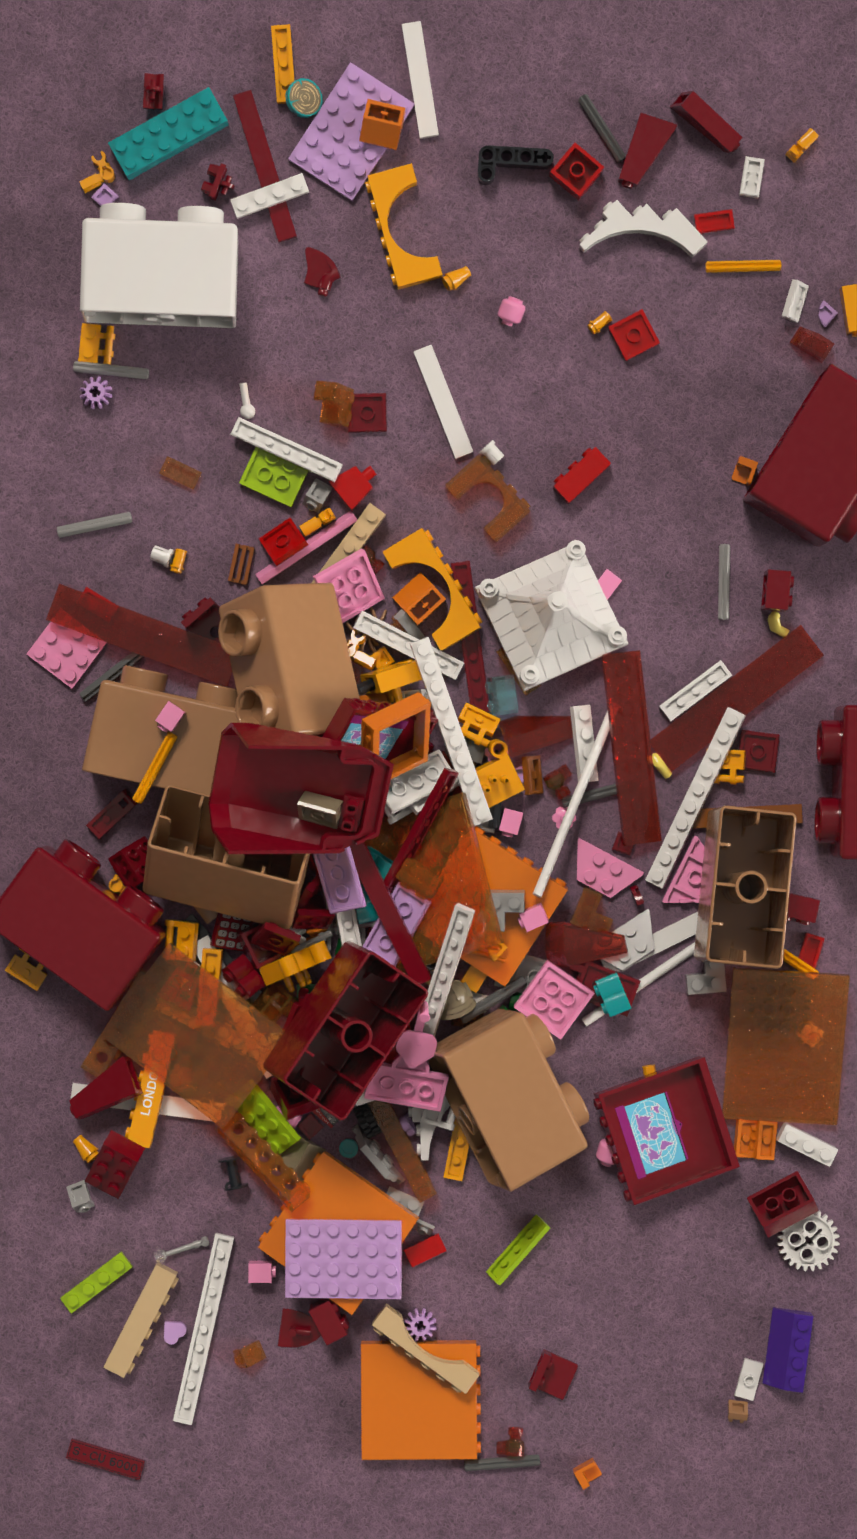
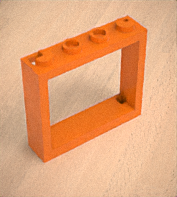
(380, 720)

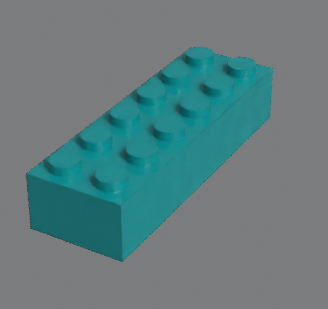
(168, 133)

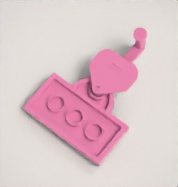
(409, 1076)

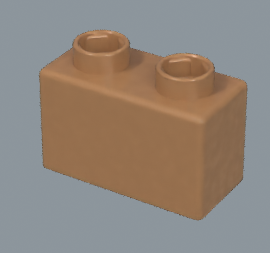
(288, 656)
(127, 736)
(194, 869)
(745, 887)
(510, 1098)

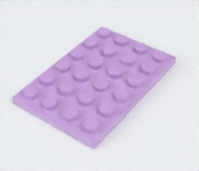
(331, 143)
(343, 1259)

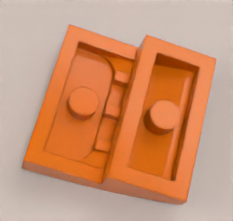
(755, 1139)

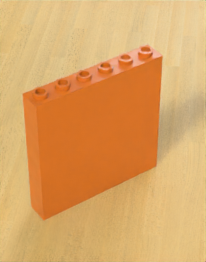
(510, 872)
(336, 1194)
(412, 1411)

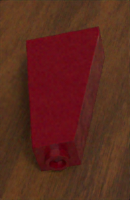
(706, 121)
(646, 144)
(107, 1090)

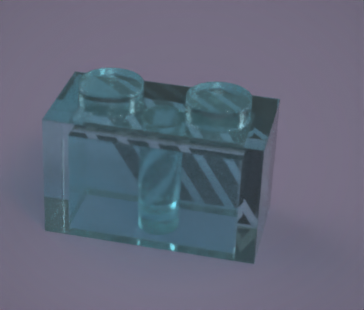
(502, 695)

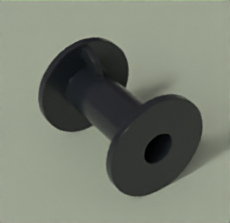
(233, 1173)

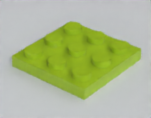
(273, 477)

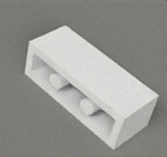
(806, 1144)

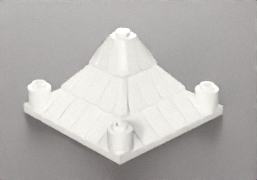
(551, 615)

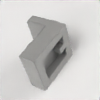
(317, 495)
(80, 1197)

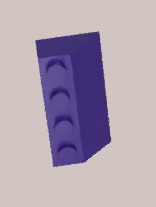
(788, 1349)

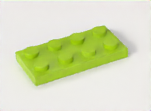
(268, 1121)

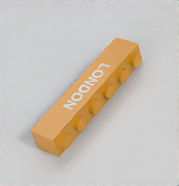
(146, 1111)

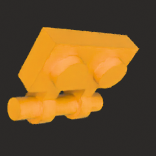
(90, 343)
(480, 721)
(734, 761)
(26, 972)

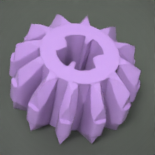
(101, 388)
(427, 1322)

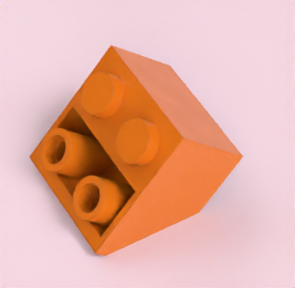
(382, 124)
(419, 598)

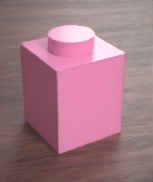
(169, 717)
(510, 822)
(533, 917)
(261, 1272)

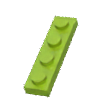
(518, 1249)
(96, 1282)

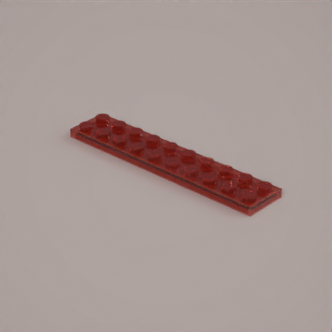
(140, 634)
(740, 692)
(631, 748)

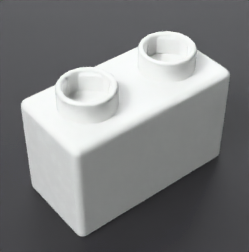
(159, 269)

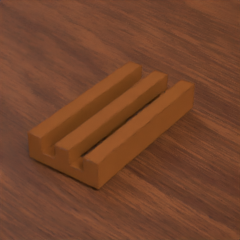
(244, 548)
(532, 775)

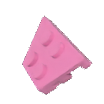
(603, 870)
(687, 879)

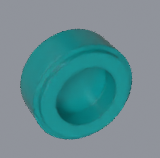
(348, 1148)

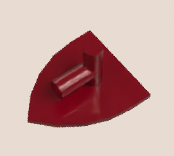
(297, 1329)

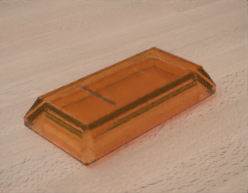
(180, 472)

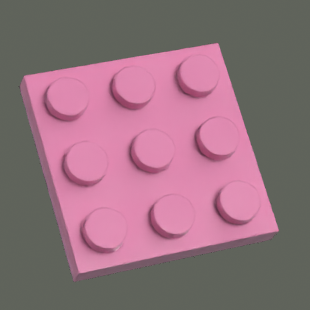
(353, 584)
(65, 652)
(554, 998)

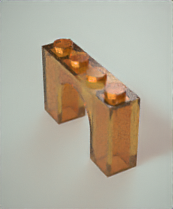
(479, 472)

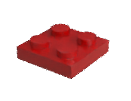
(633, 335)
(283, 541)

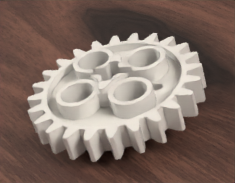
(818, 1253)

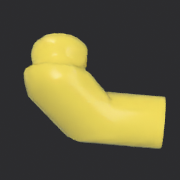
(775, 625)
(661, 766)

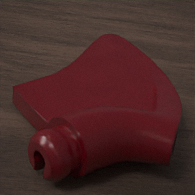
(320, 271)

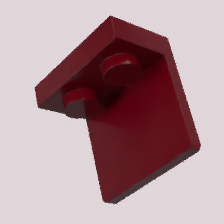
(131, 862)
(313, 916)
(552, 1374)

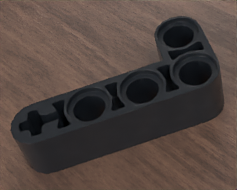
(515, 162)

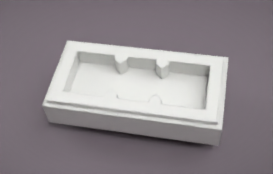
(751, 177)
(795, 301)
(748, 1379)

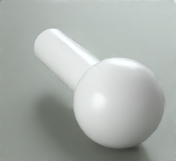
(247, 410)

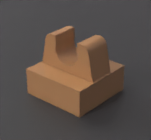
(737, 1410)

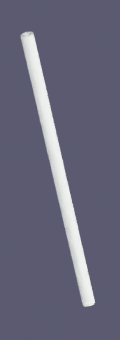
(572, 808)
(647, 979)

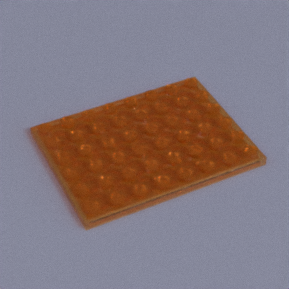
(455, 855)
(194, 1035)
(785, 1046)

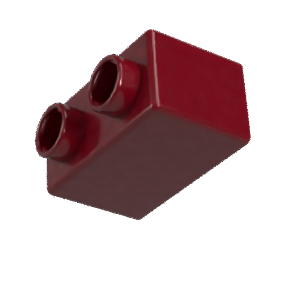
(813, 468)
(838, 815)
(79, 924)
(345, 1029)

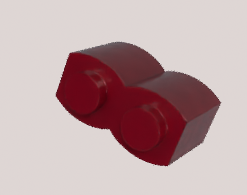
(243, 977)

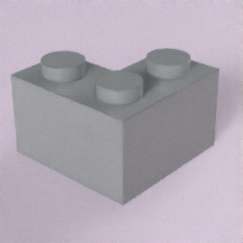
(507, 902)
(709, 981)

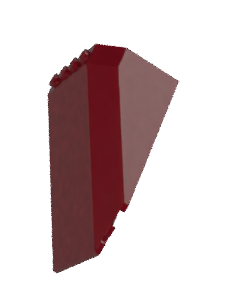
(267, 771)

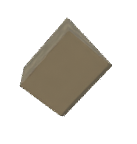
(319, 809)
(301, 1155)

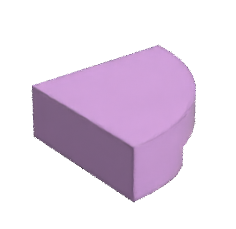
(826, 313)

